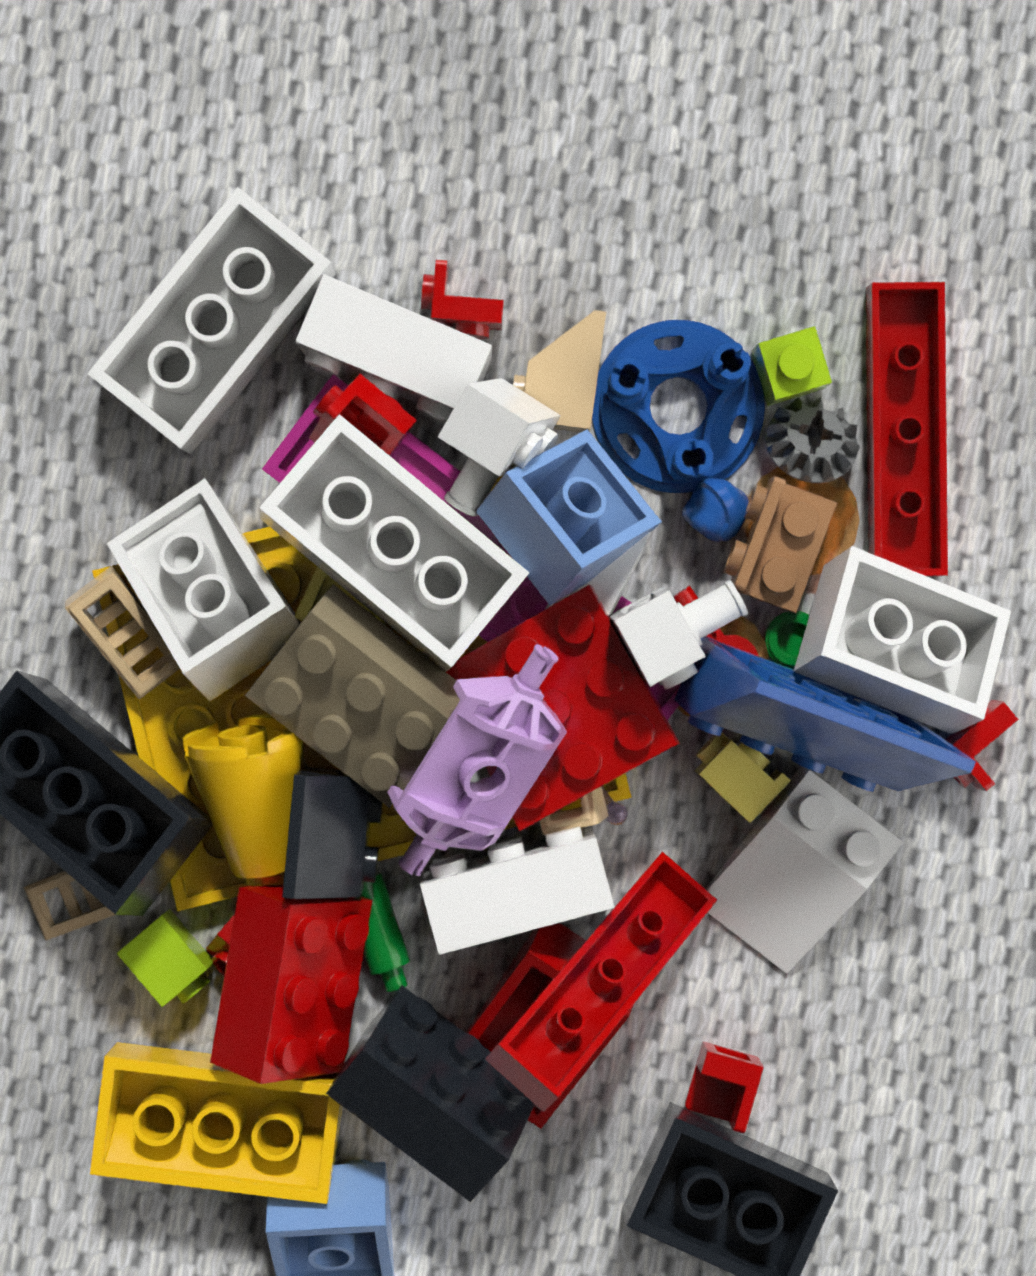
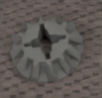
(790, 448)

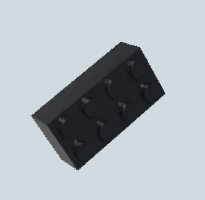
(90, 798)

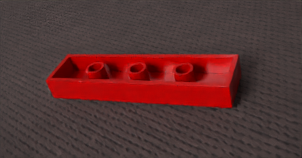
(907, 425)
(601, 982)

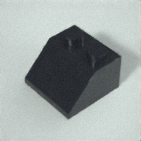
(330, 836)

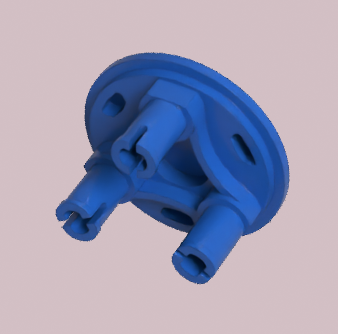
(711, 362)

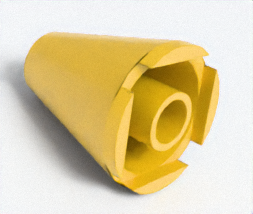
(247, 791)

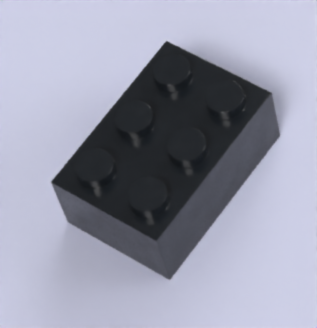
(433, 1094)
(728, 1198)

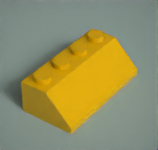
(203, 1127)

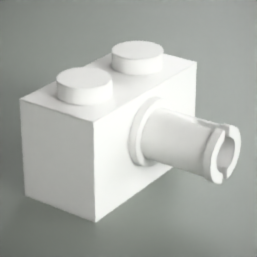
(498, 432)
(668, 637)

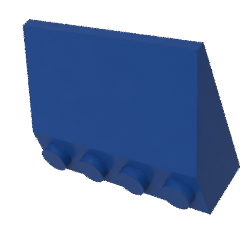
(814, 722)

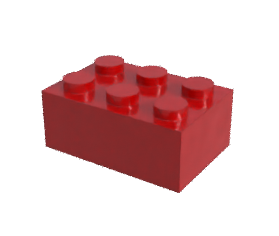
(289, 984)

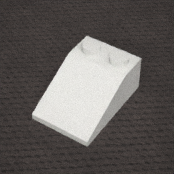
(205, 590)
(799, 869)

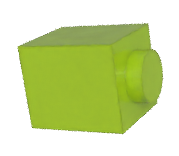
(791, 366)
(167, 960)

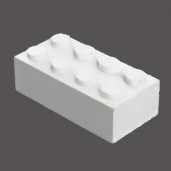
(212, 321)
(392, 543)

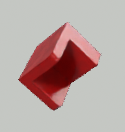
(724, 1084)

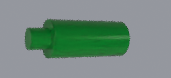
(384, 945)

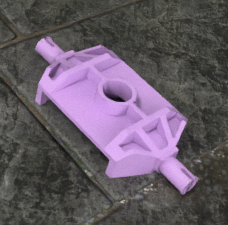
(494, 724)

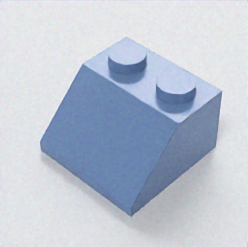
(567, 515)
(339, 1237)

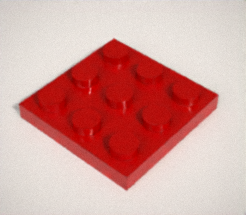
(593, 692)

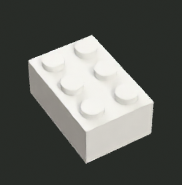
(391, 348)
(903, 641)
(514, 888)

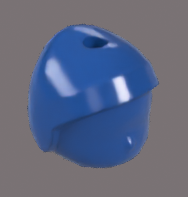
(716, 509)

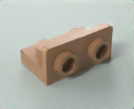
(780, 543)

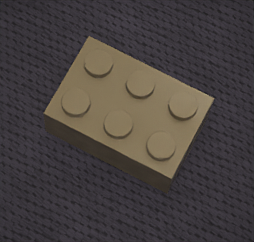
(357, 694)

